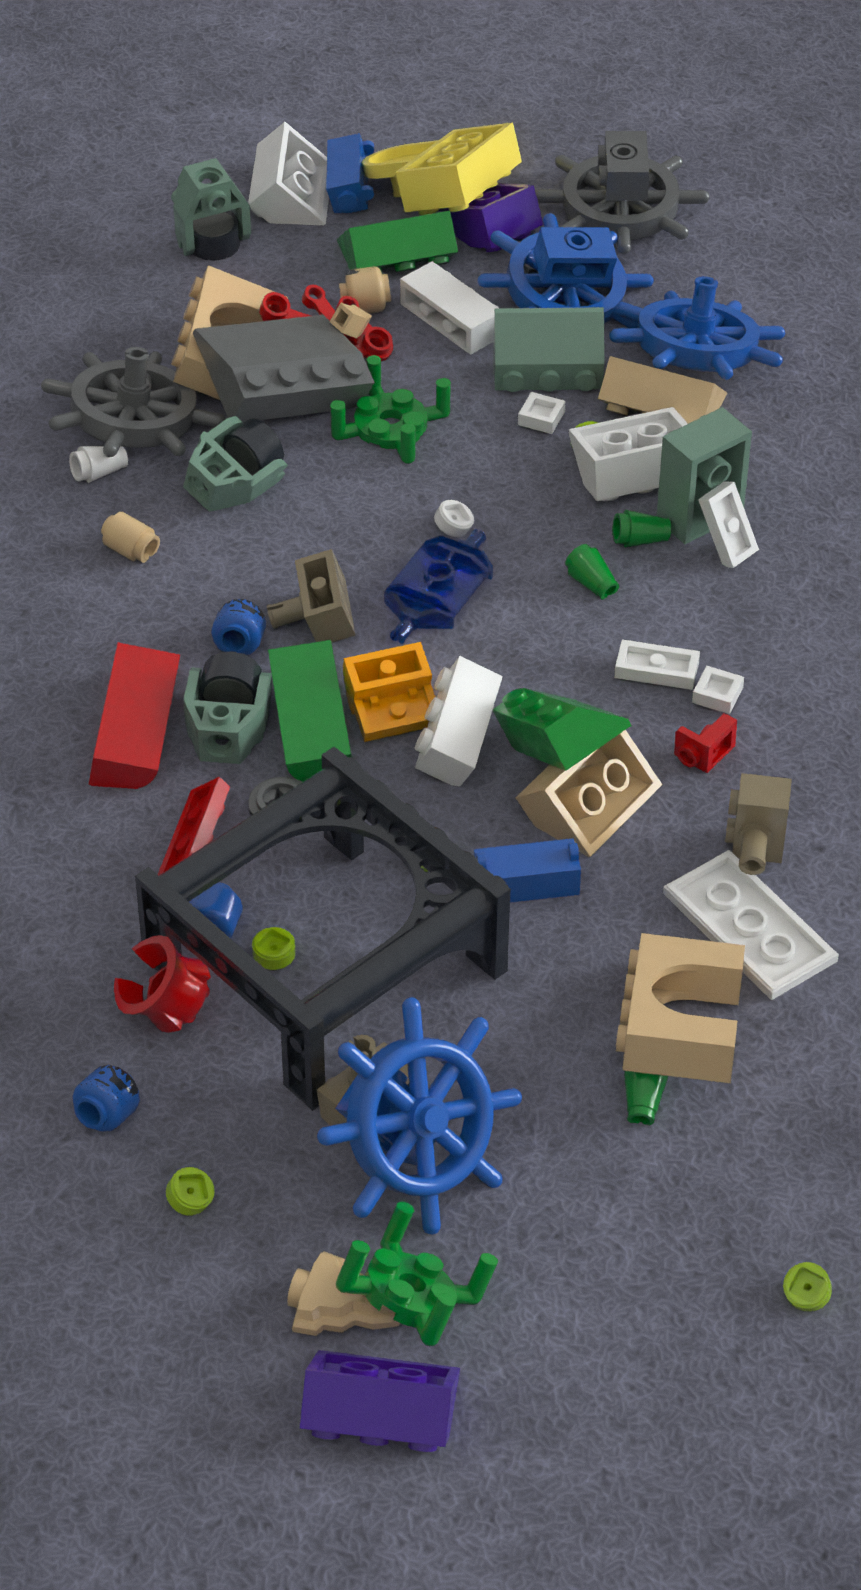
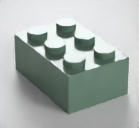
(695, 463)

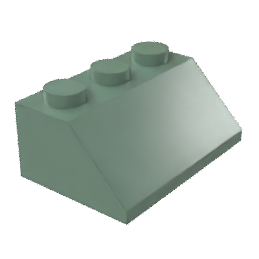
(548, 348)

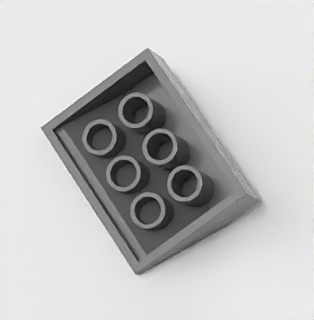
(283, 367)

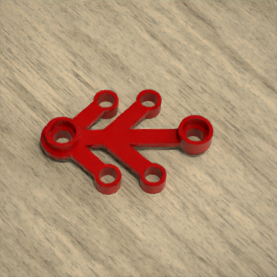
(365, 343)

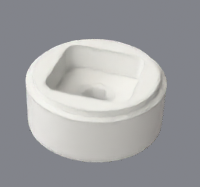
(454, 518)

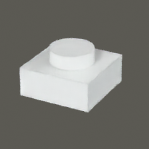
(541, 413)
(718, 689)

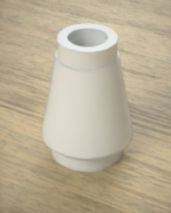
(91, 463)

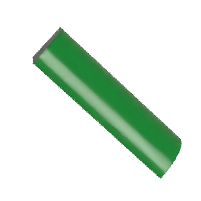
(308, 705)

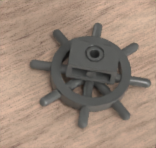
(621, 188)

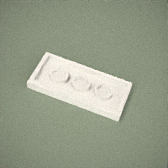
(746, 912)

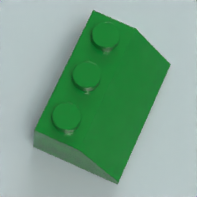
(400, 242)
(555, 726)

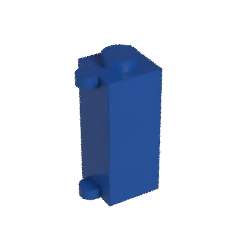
(345, 174)
(535, 868)

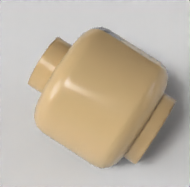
(368, 288)

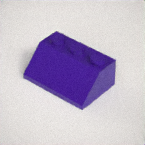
(379, 1400)

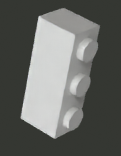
(449, 306)
(457, 721)

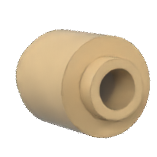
(129, 537)

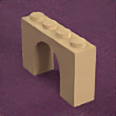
(217, 301)
(674, 1042)

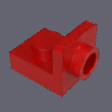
(709, 747)

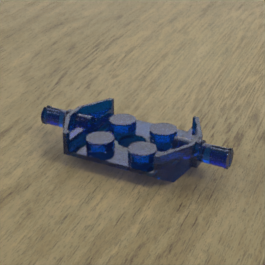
(434, 602)

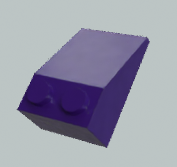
(502, 208)

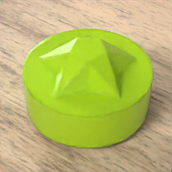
(273, 948)
(190, 1191)
(807, 1286)

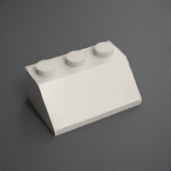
(289, 180)
(623, 453)

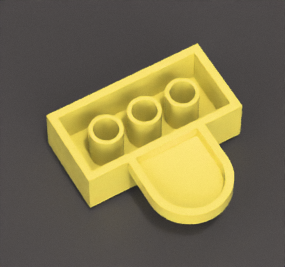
(449, 169)

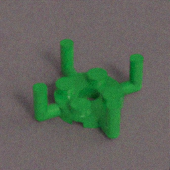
(400, 404)
(411, 1283)

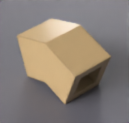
(350, 320)

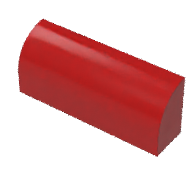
(134, 717)

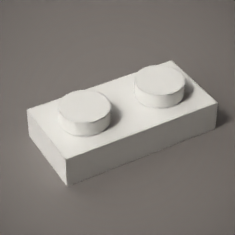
(728, 524)
(657, 664)

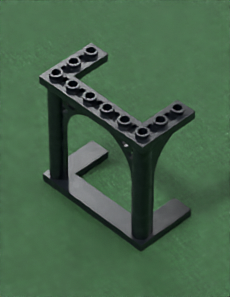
(337, 803)

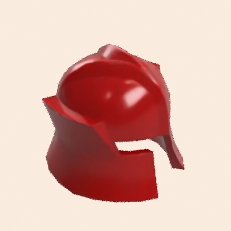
(173, 992)

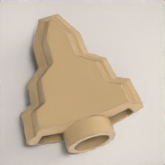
(326, 1308)

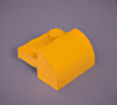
(389, 690)

